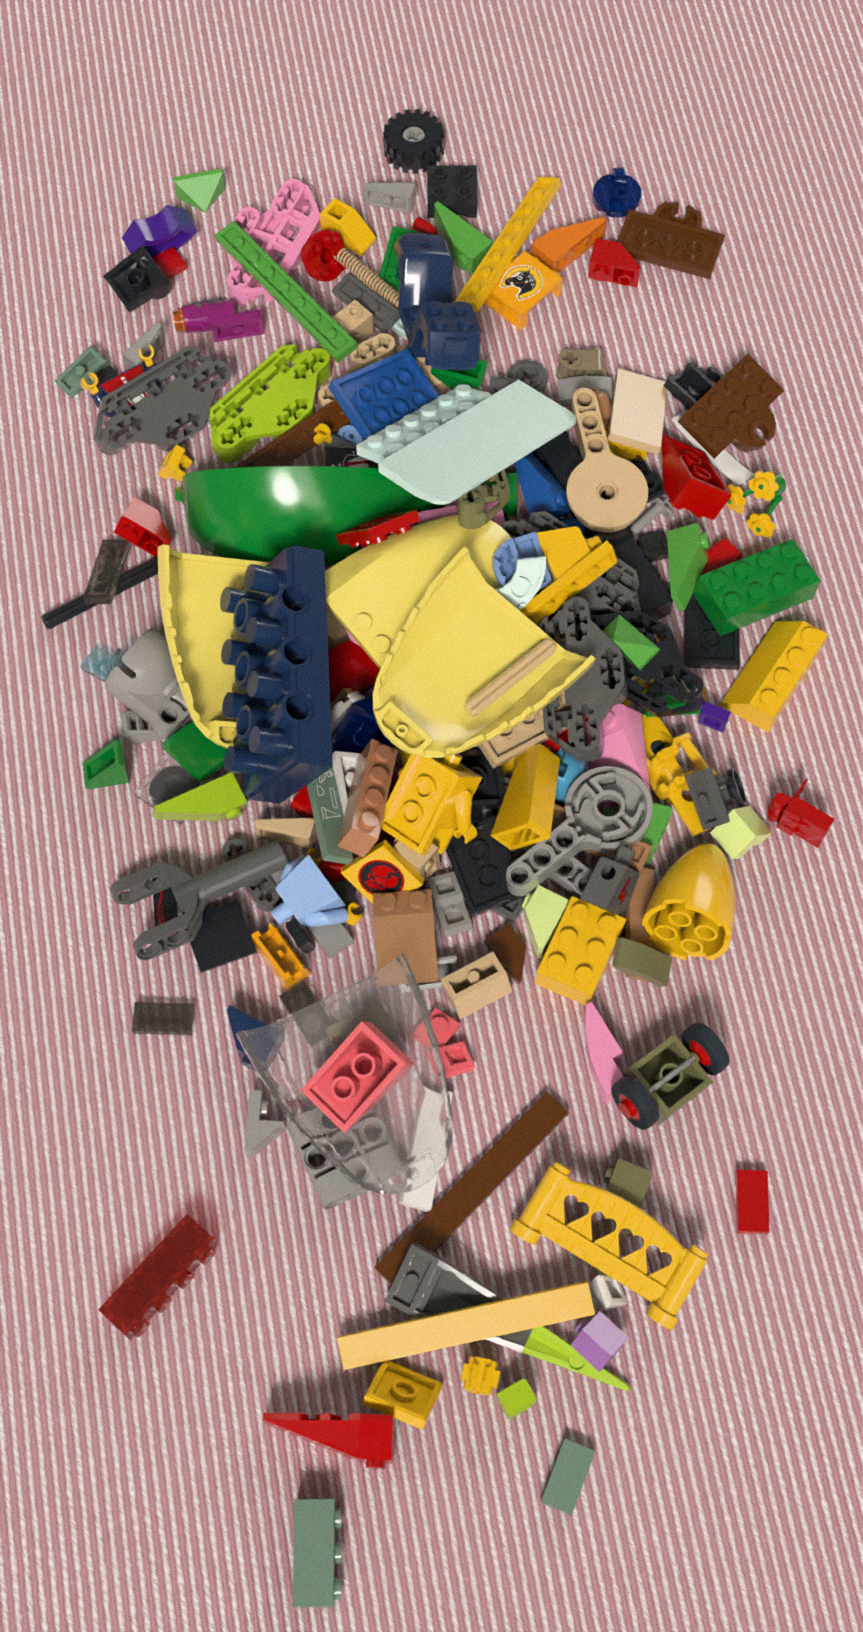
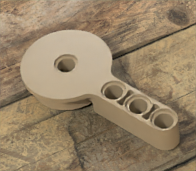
(601, 473)

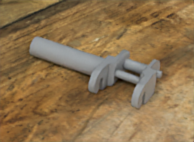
(658, 508)

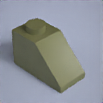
(628, 1182)

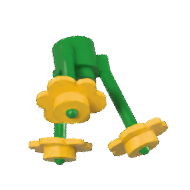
(765, 486)

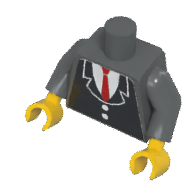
(338, 451)

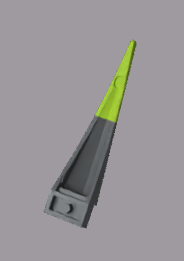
(436, 1285)

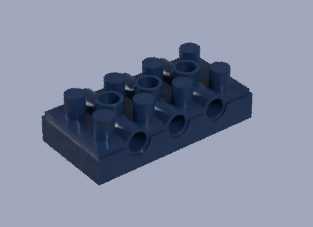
(279, 675)

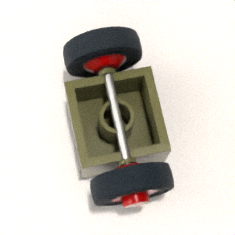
(670, 1076)

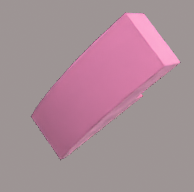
(601, 1052)

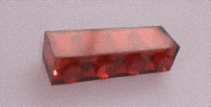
(158, 1277)

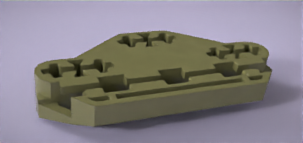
(471, 504)

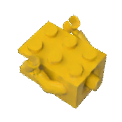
(431, 803)

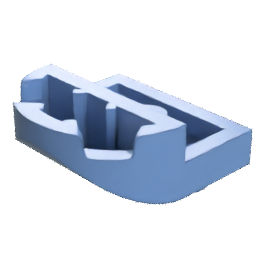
(507, 553)

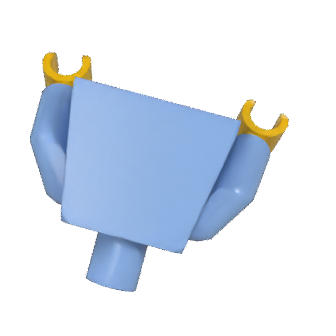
(310, 896)

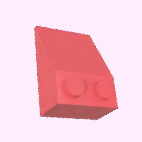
(357, 1076)

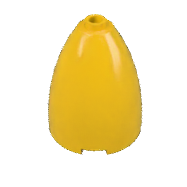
(697, 896)

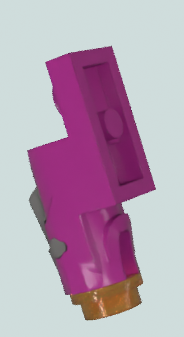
(219, 318)

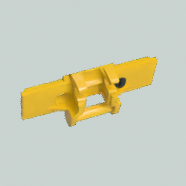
(666, 774)

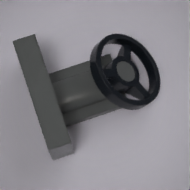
(713, 795)

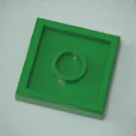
(195, 752)

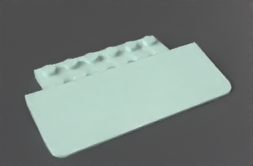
(464, 439)

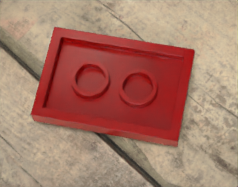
(378, 529)

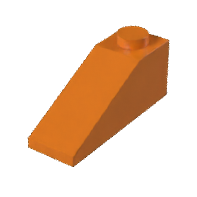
(565, 244)

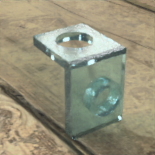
(101, 663)

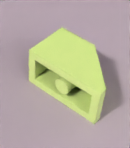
(542, 917)

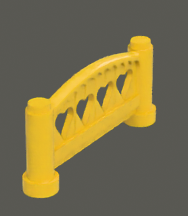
(664, 1288)

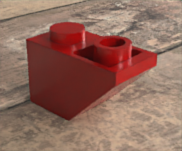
(613, 264)
(143, 527)

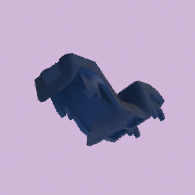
(434, 326)

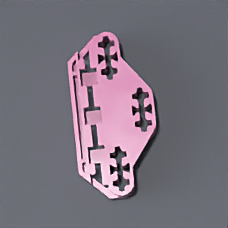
(274, 234)

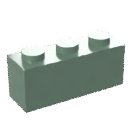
(316, 1553)

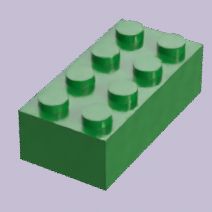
(756, 587)

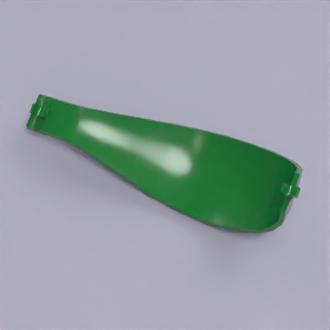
(271, 508)

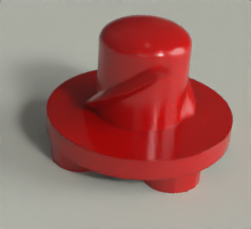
(319, 255)

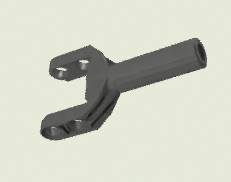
(192, 893)

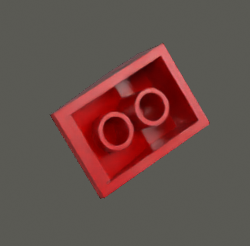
(692, 479)

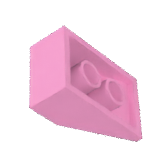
(622, 744)

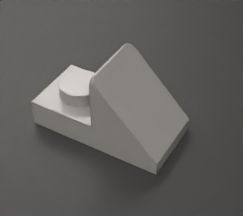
(259, 1131)

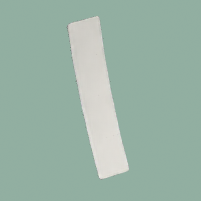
(724, 461)

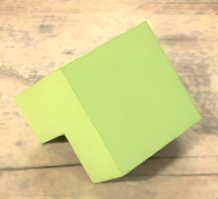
(741, 832)

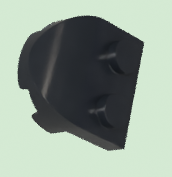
(692, 383)

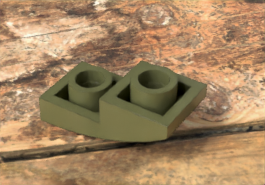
(643, 961)

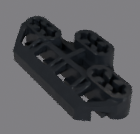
(664, 664)

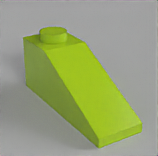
(208, 802)

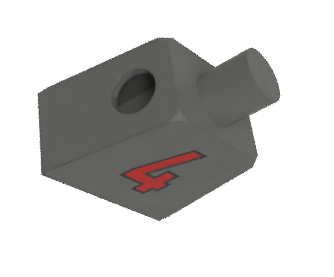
(612, 882)

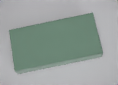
(567, 1476)

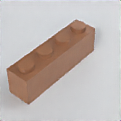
(367, 798)

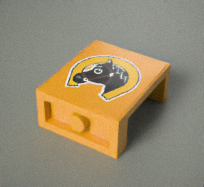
(523, 287)

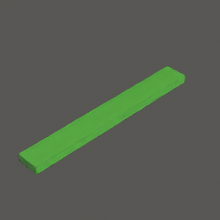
(286, 291)

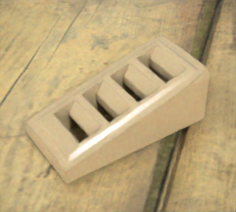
(290, 831)

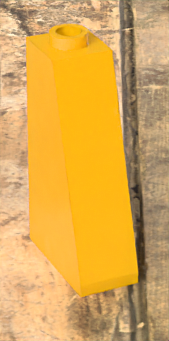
(529, 800)

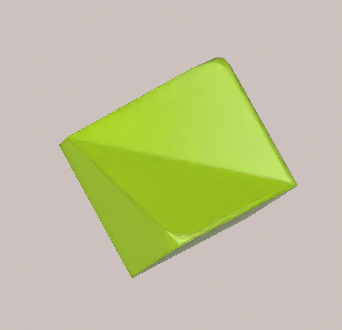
(516, 1399)

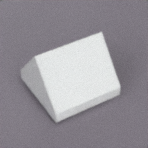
(607, 1293)

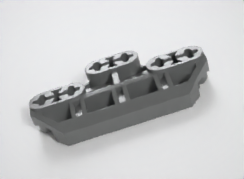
(161, 412)
(608, 587)
(593, 690)

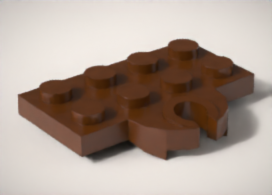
(672, 240)
(734, 410)

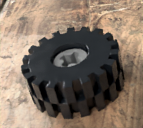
(407, 152)

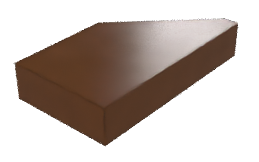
(509, 951)

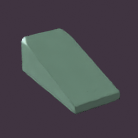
(87, 362)

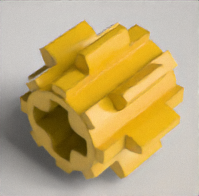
(480, 1376)

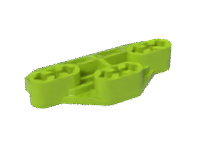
(272, 411)

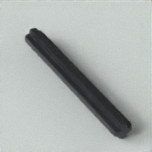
(77, 605)

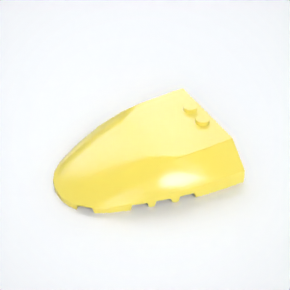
(386, 580)
(197, 630)
(453, 649)

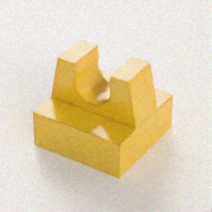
(171, 463)

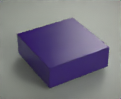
(714, 717)

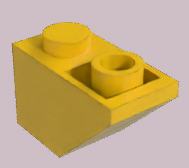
(349, 224)

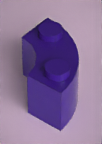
(160, 232)

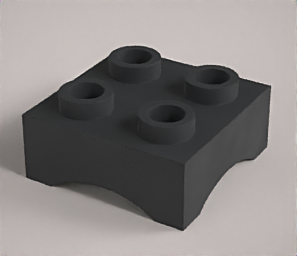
(454, 188)

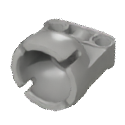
(150, 683)

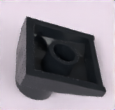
(138, 279)

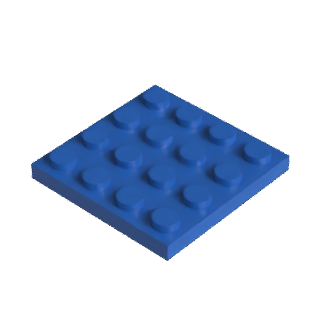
(383, 393)

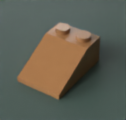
(406, 926)

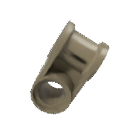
(581, 363)

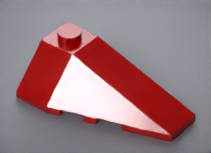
(360, 1438)

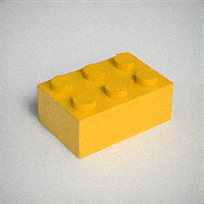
(580, 951)

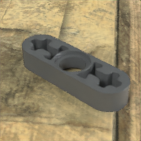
(269, 886)

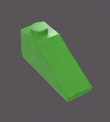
(464, 241)
(686, 561)

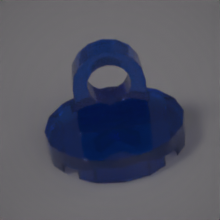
(616, 193)

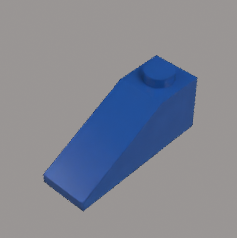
(540, 488)

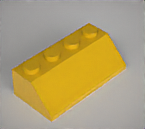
(774, 672)

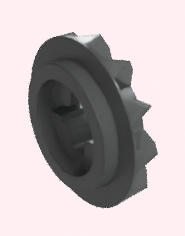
(531, 370)

